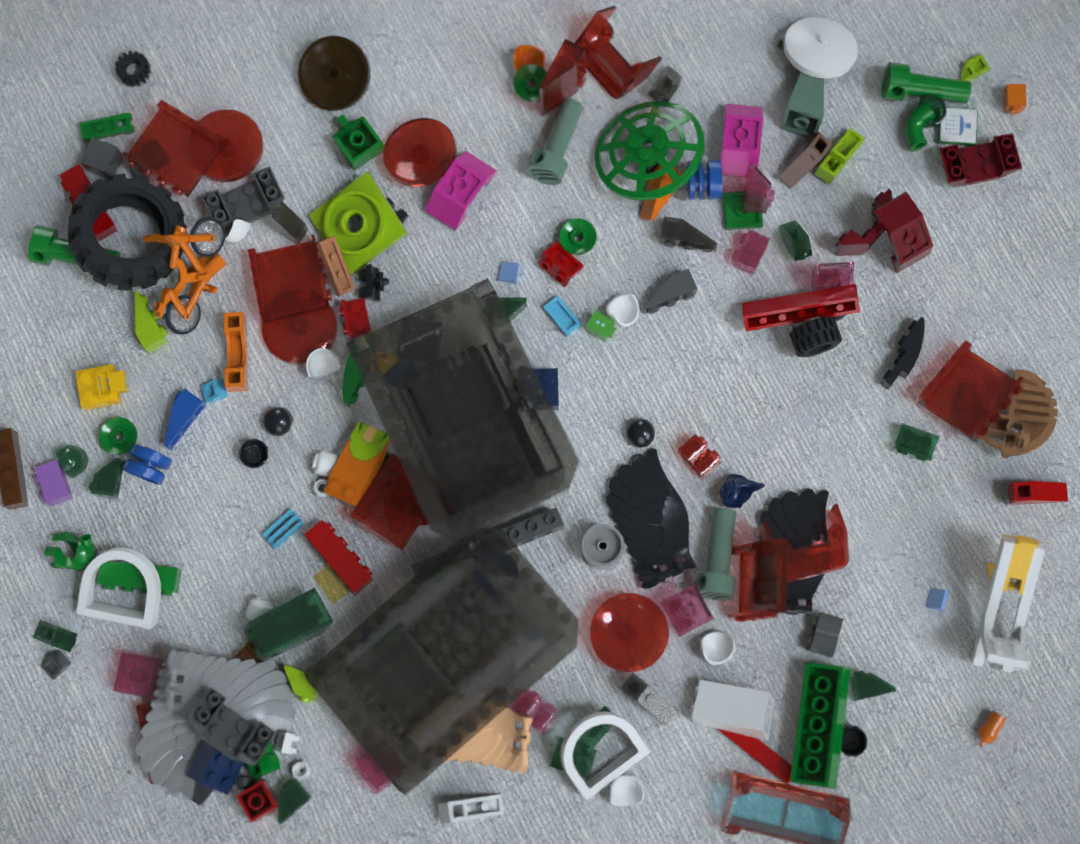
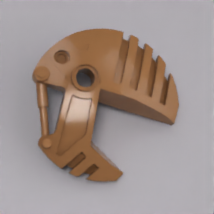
(1030, 414)

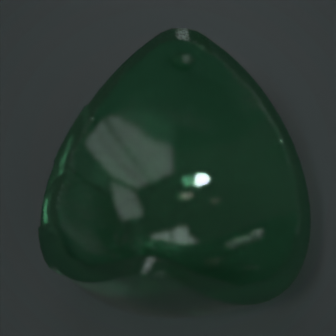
(939, 108)
(72, 459)

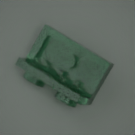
(916, 442)
(581, 759)

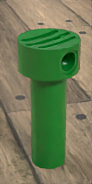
(899, 82)
(46, 246)

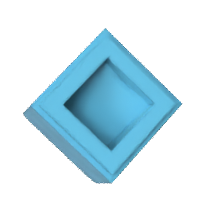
(214, 390)

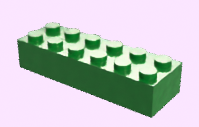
(820, 725)

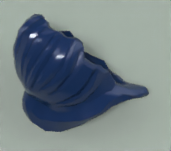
(737, 490)

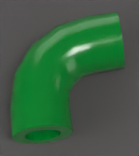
(914, 126)

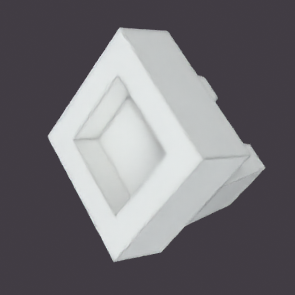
(283, 742)

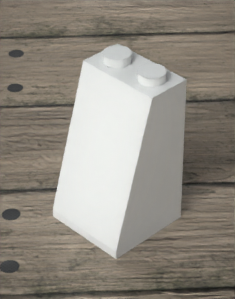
(733, 709)

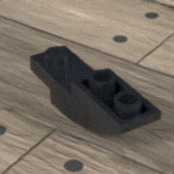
(910, 349)

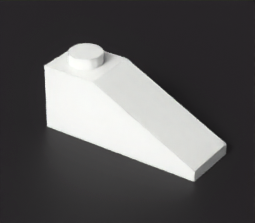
(470, 809)

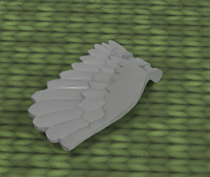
(250, 688)
(168, 742)

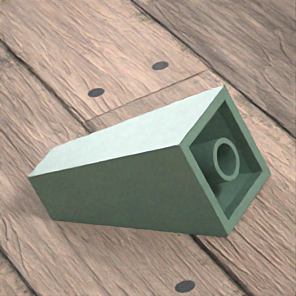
(805, 106)

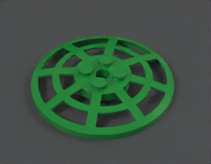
(651, 156)

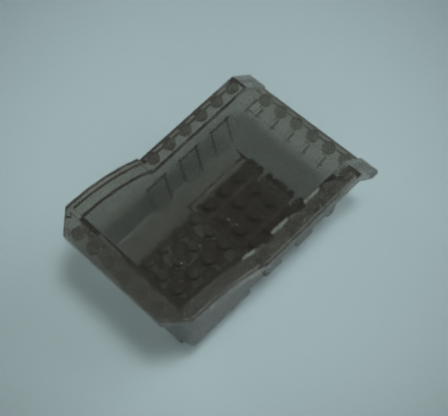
(475, 417)
(469, 645)

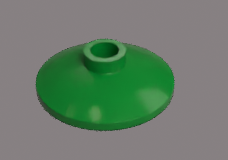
(524, 76)
(580, 228)
(113, 428)

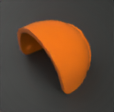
(527, 55)

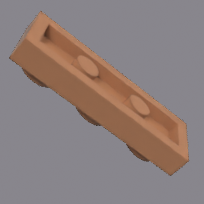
(335, 266)

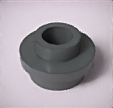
(243, 783)

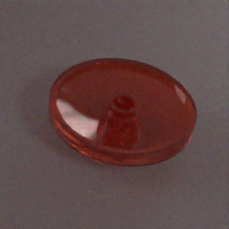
(242, 147)
(419, 152)
(298, 336)
(629, 632)

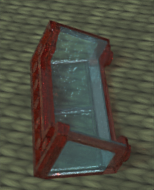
(784, 811)

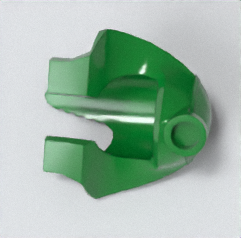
(83, 552)

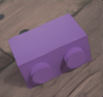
(53, 483)

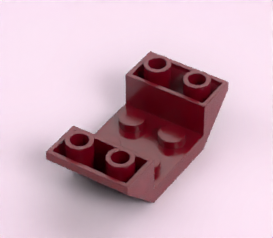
(981, 161)
(905, 231)
(854, 244)

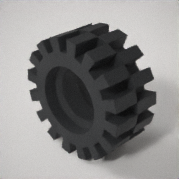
(129, 59)

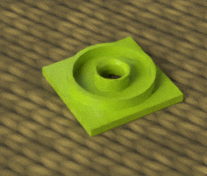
(380, 223)

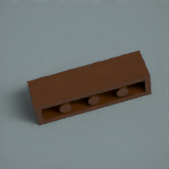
(11, 471)

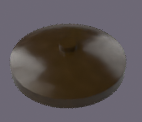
(334, 73)

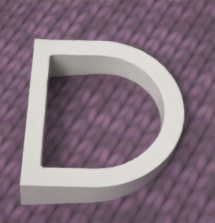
(89, 608)
(612, 770)

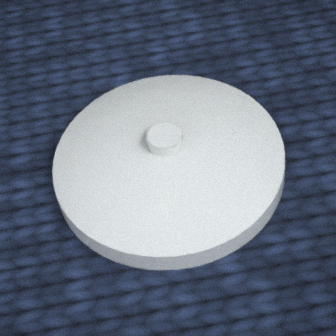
(820, 47)

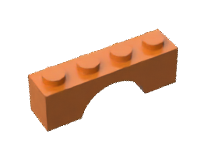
(236, 338)

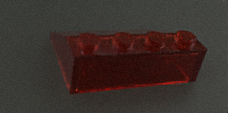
(563, 77)
(389, 506)

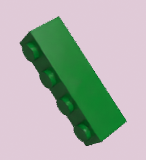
(129, 578)

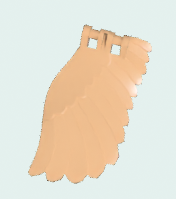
(496, 743)

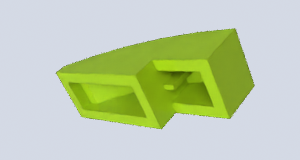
(839, 156)

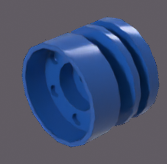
(706, 180)

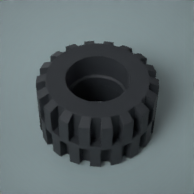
(815, 336)

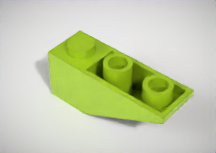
(146, 325)

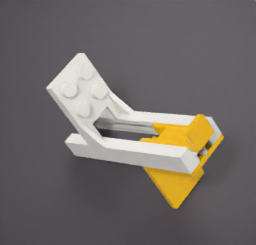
(1017, 569)

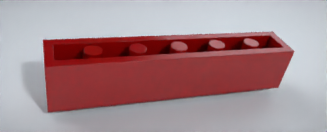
(800, 307)

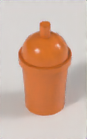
(991, 728)

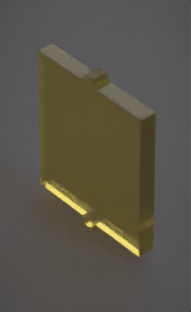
(331, 584)

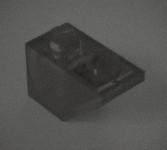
(665, 85)

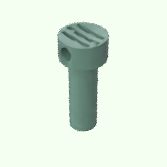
(548, 163)
(716, 581)

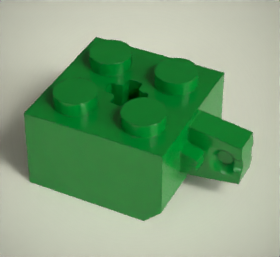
(357, 131)

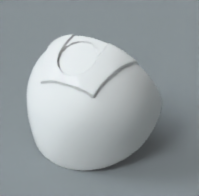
(237, 232)
(623, 309)
(321, 363)
(717, 647)
(626, 791)

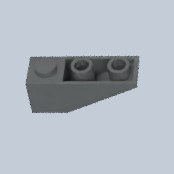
(676, 288)

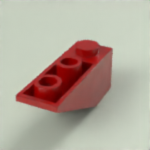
(1037, 492)

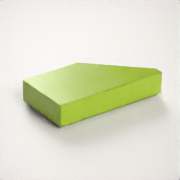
(974, 68)

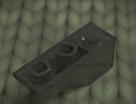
(288, 223)
(681, 233)
(649, 699)

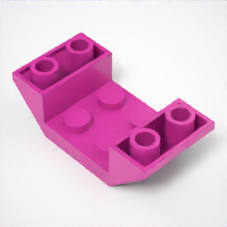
(741, 139)
(459, 189)

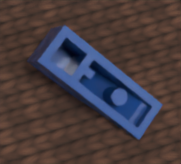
(183, 414)

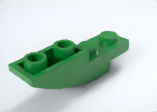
(351, 382)

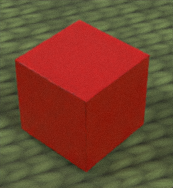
(258, 801)

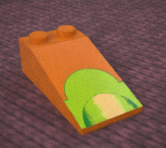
(358, 464)

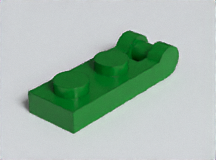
(106, 127)

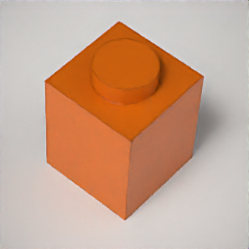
(1014, 98)

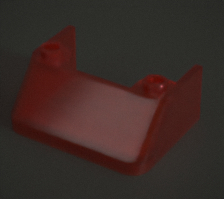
(606, 62)
(820, 557)

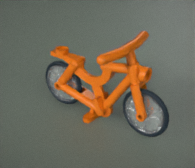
(206, 240)

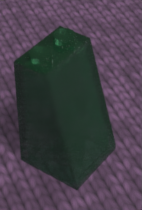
(288, 625)

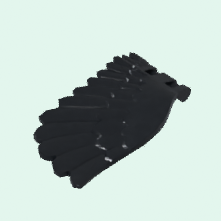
(651, 519)
(803, 524)

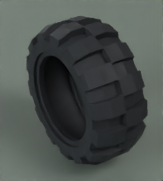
(114, 193)

